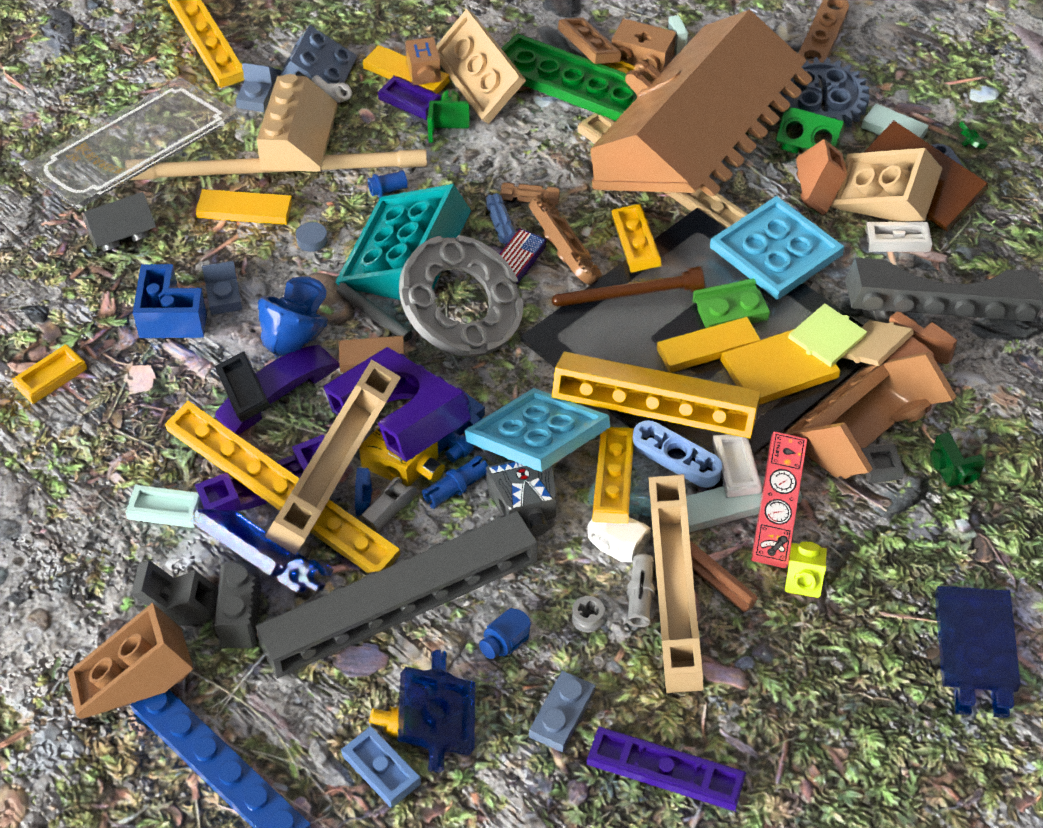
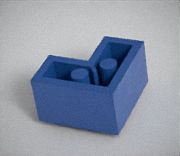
(165, 309)

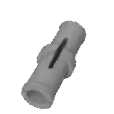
(640, 608)

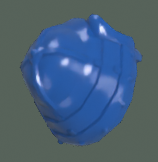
(293, 318)

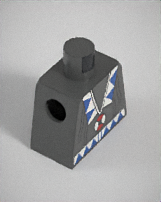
(523, 490)

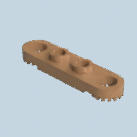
(824, 30)
(565, 240)

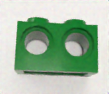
(813, 126)

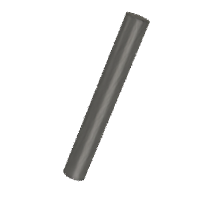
(374, 311)

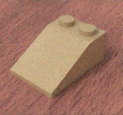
(889, 184)

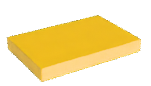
(776, 367)

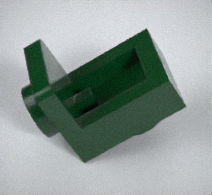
(951, 463)

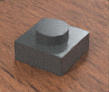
(884, 462)

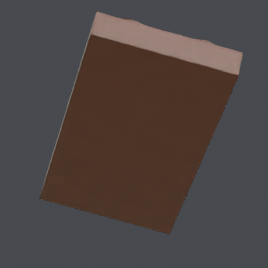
(956, 187)

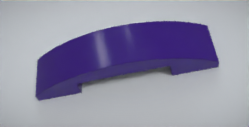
(281, 378)
(230, 494)

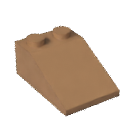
(131, 664)

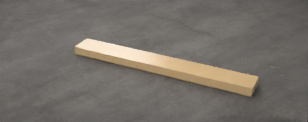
(714, 206)

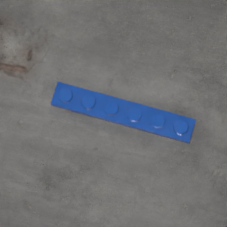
(217, 763)

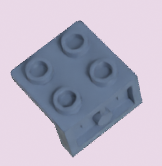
(319, 56)

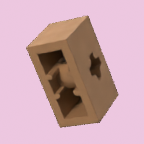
(645, 43)

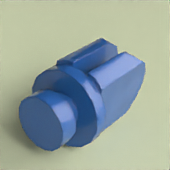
(505, 633)

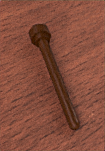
(689, 280)

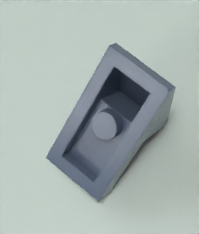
(257, 87)
(222, 287)

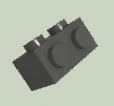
(119, 220)

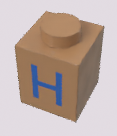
(423, 61)

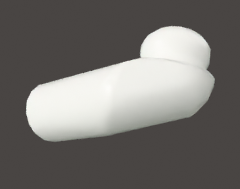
(338, 91)

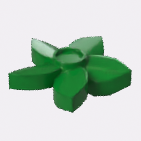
(972, 137)

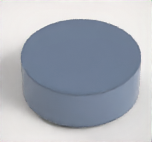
(311, 236)

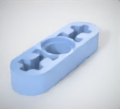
(670, 440)

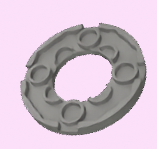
(488, 268)

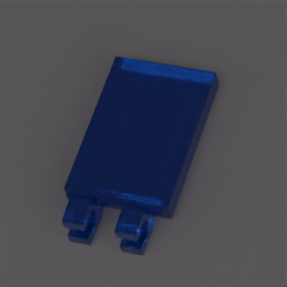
(251, 544)
(977, 646)

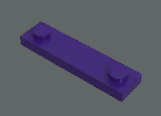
(666, 768)

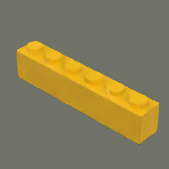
(656, 394)

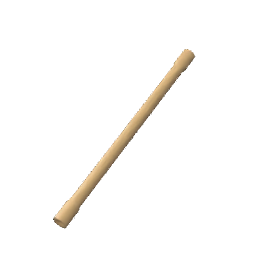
(400, 159)

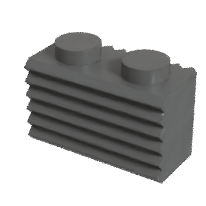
(238, 605)

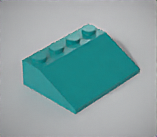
(395, 231)

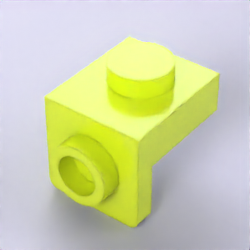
(806, 569)

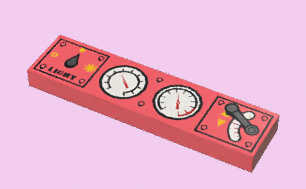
(779, 500)

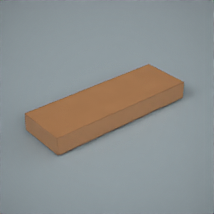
(589, 40)

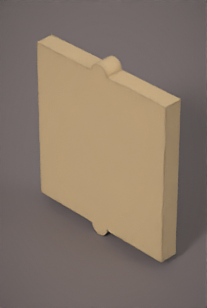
(879, 343)

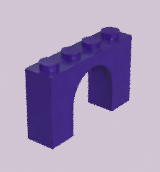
(430, 415)

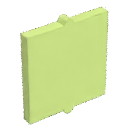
(827, 335)

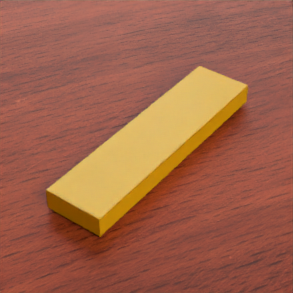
(613, 476)

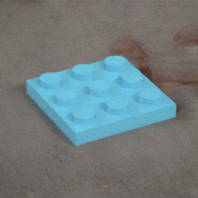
(776, 247)
(537, 429)

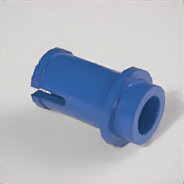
(387, 183)

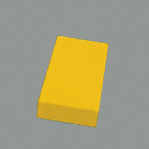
(49, 374)

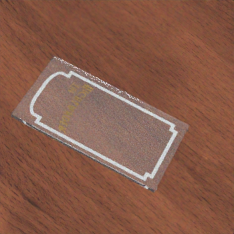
(129, 142)

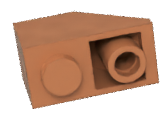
(820, 175)

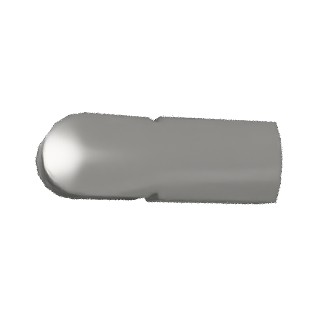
(385, 507)

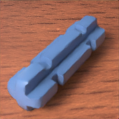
(500, 218)

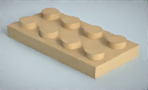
(478, 66)

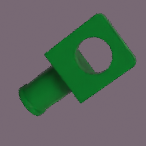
(447, 113)

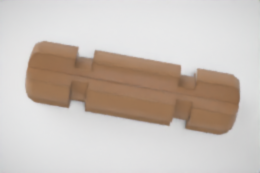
(527, 192)

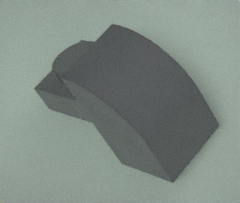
(184, 599)

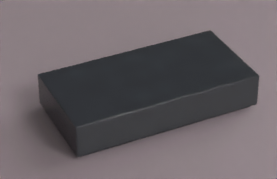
(242, 386)

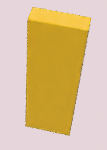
(390, 64)
(244, 206)
(636, 238)
(705, 344)

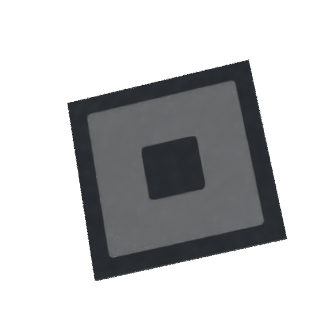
(631, 326)

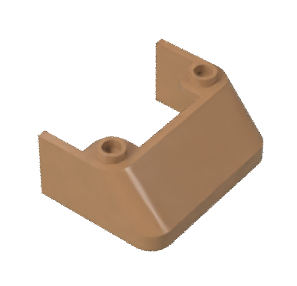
(867, 408)

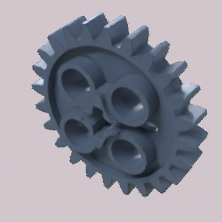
(841, 91)

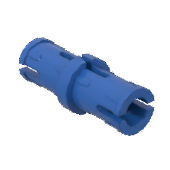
(455, 482)

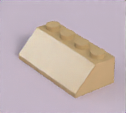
(296, 125)

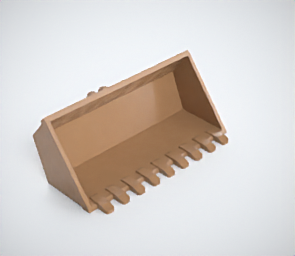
(699, 110)

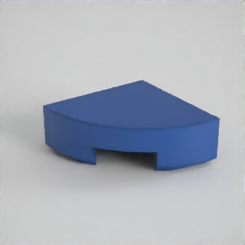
(363, 490)

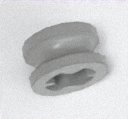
(594, 620)

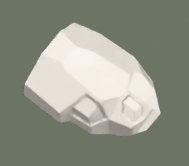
(619, 539)

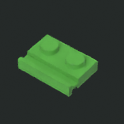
(730, 303)

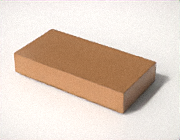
(358, 350)

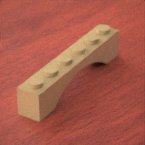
(332, 457)
(675, 585)

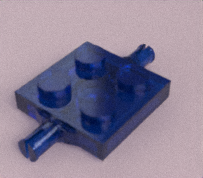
(436, 711)

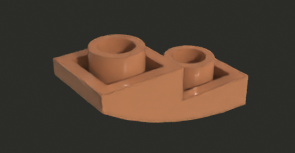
(933, 336)

